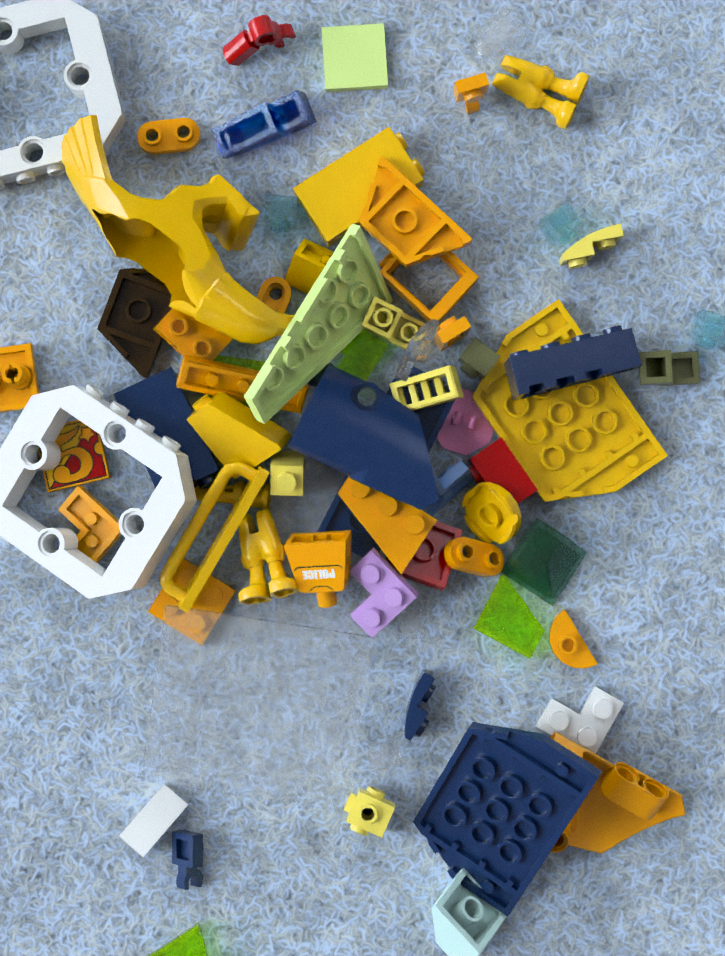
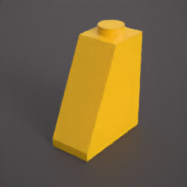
(234, 432)

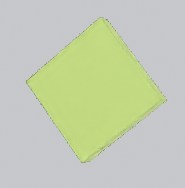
(354, 57)

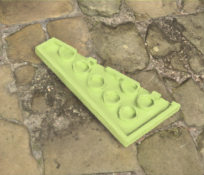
(321, 326)

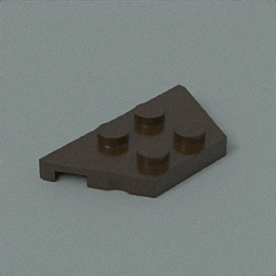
(131, 313)

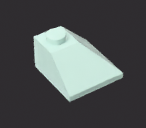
(464, 920)

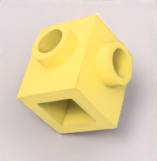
(373, 822)

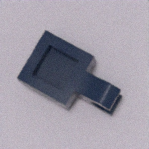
(188, 855)

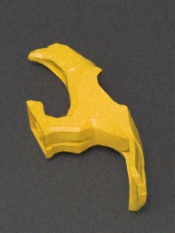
(171, 237)

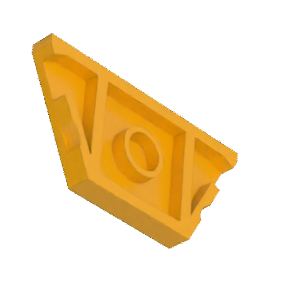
(407, 219)

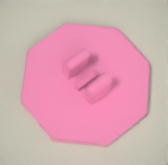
(465, 427)

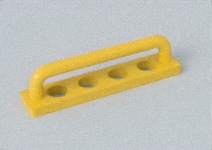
(189, 595)

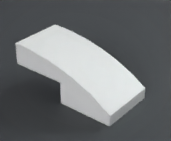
(153, 820)

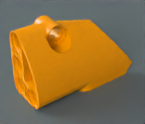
(617, 804)

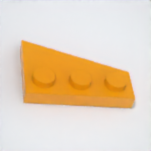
(391, 523)

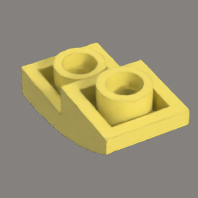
(583, 249)
(390, 323)

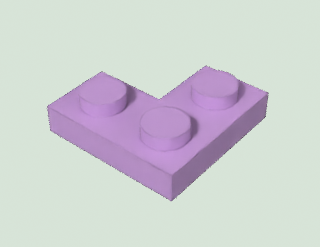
(387, 590)

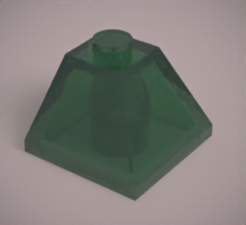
(543, 561)

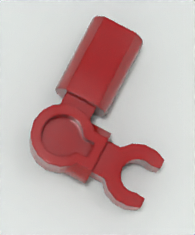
(261, 32)

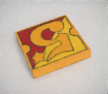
(81, 459)

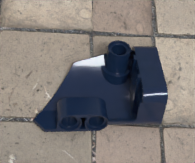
(371, 443)

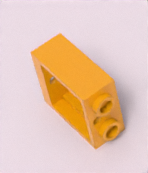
(448, 301)

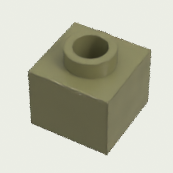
(477, 359)

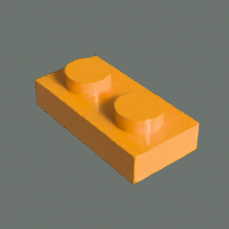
(451, 332)

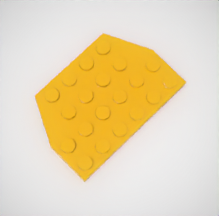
(569, 438)

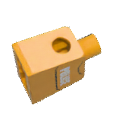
(320, 563)

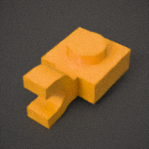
(471, 91)

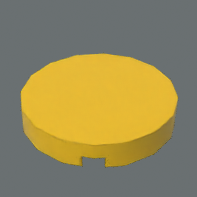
(491, 513)

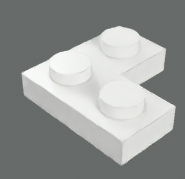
(586, 727)

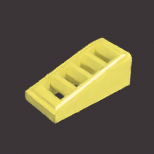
(424, 378)

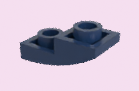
(416, 715)

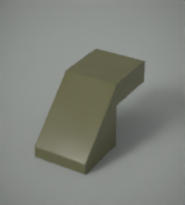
(669, 368)

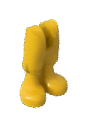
(530, 87)
(262, 547)

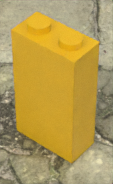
(341, 190)

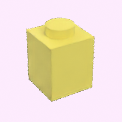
(287, 474)

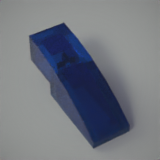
(264, 124)

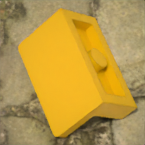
(307, 265)

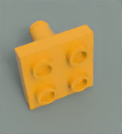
(17, 377)

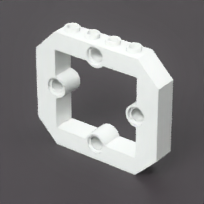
(91, 57)
(162, 514)

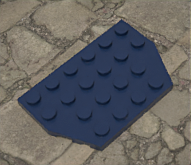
(503, 808)

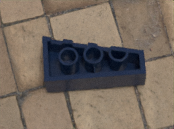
(571, 363)

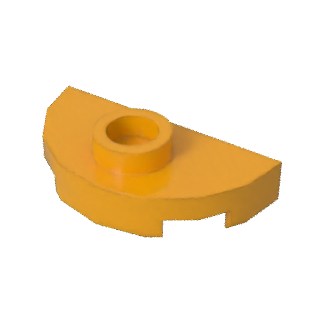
(568, 643)

